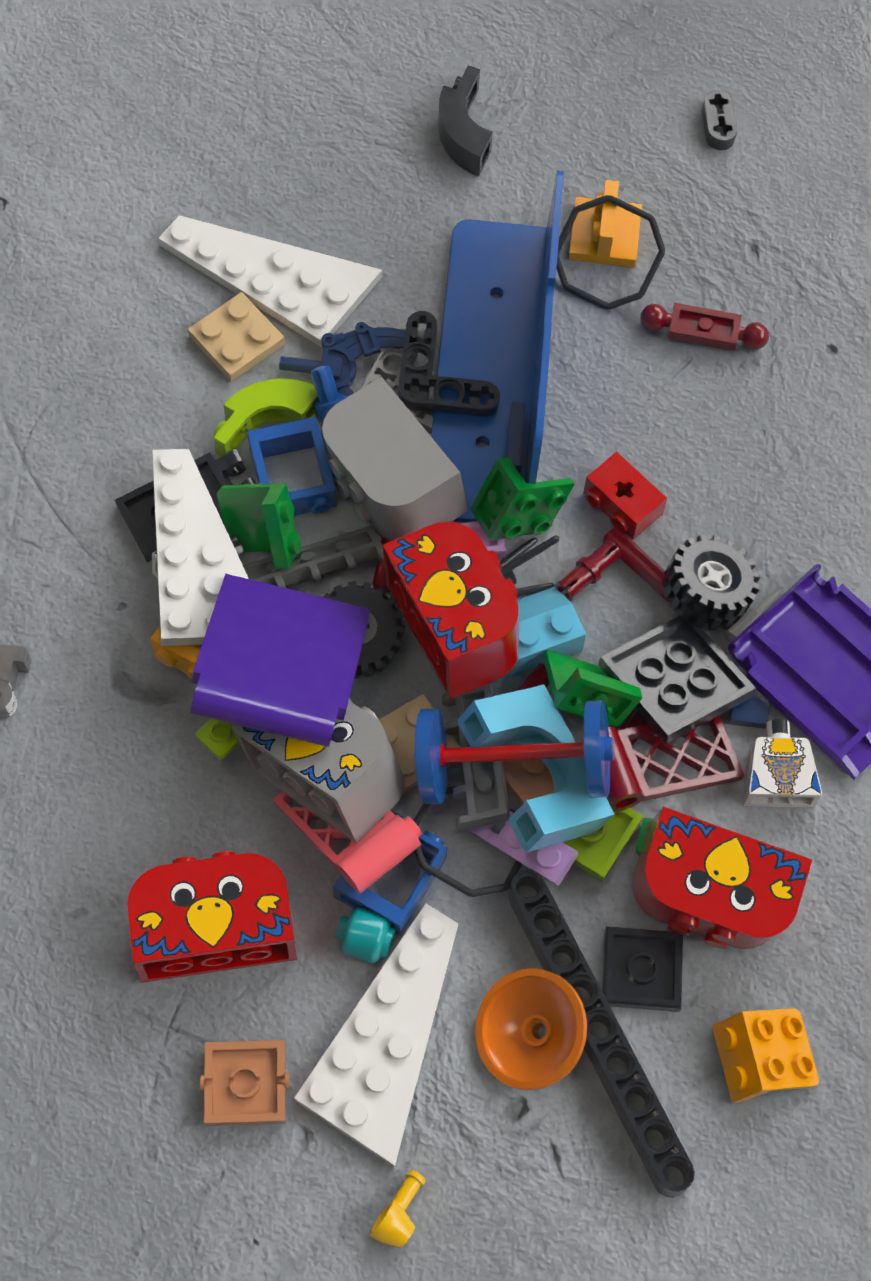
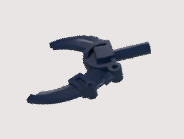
(342, 349)

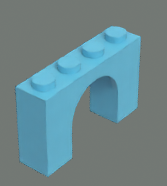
(528, 719)

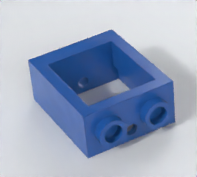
(291, 438)
(433, 850)

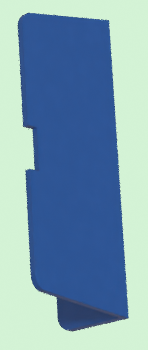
(497, 339)

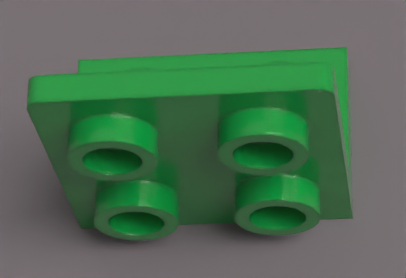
(512, 508)
(579, 681)

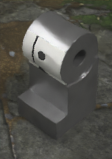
(12, 661)

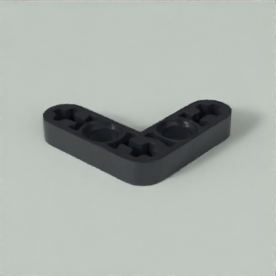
(424, 379)

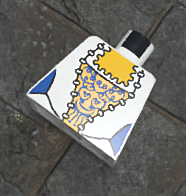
(781, 770)

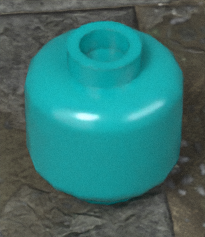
(365, 935)

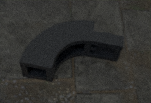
(460, 136)

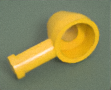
(393, 1224)

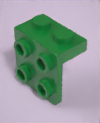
(261, 519)

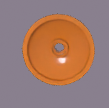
(510, 1027)

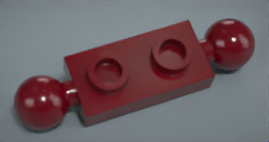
(704, 326)

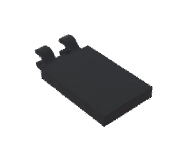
(139, 505)

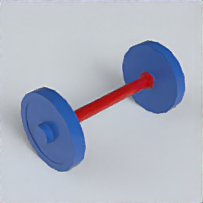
(433, 755)

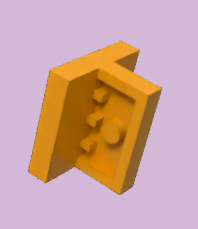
(605, 232)

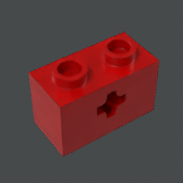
(624, 495)

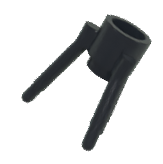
(516, 559)

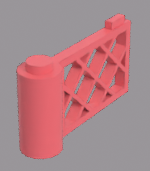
(371, 857)

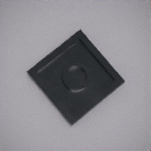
(642, 969)

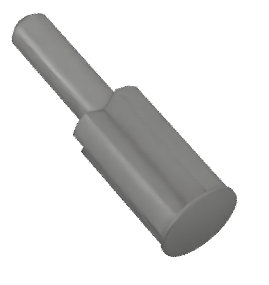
(750, 616)

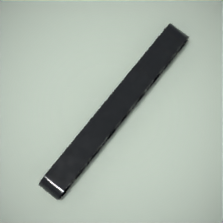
(601, 1049)

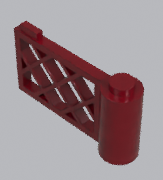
(627, 779)

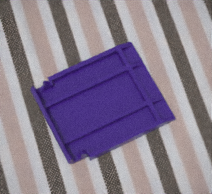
(278, 660)
(815, 665)

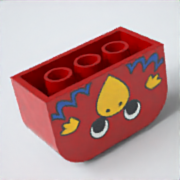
(455, 604)
(717, 882)
(209, 916)

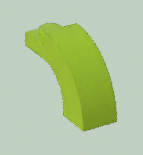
(260, 405)

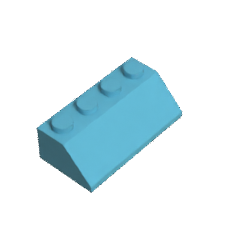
(545, 624)

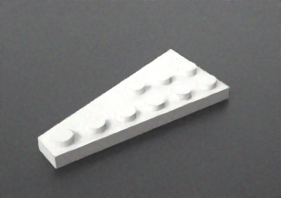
(289, 283)
(190, 548)
(377, 1056)

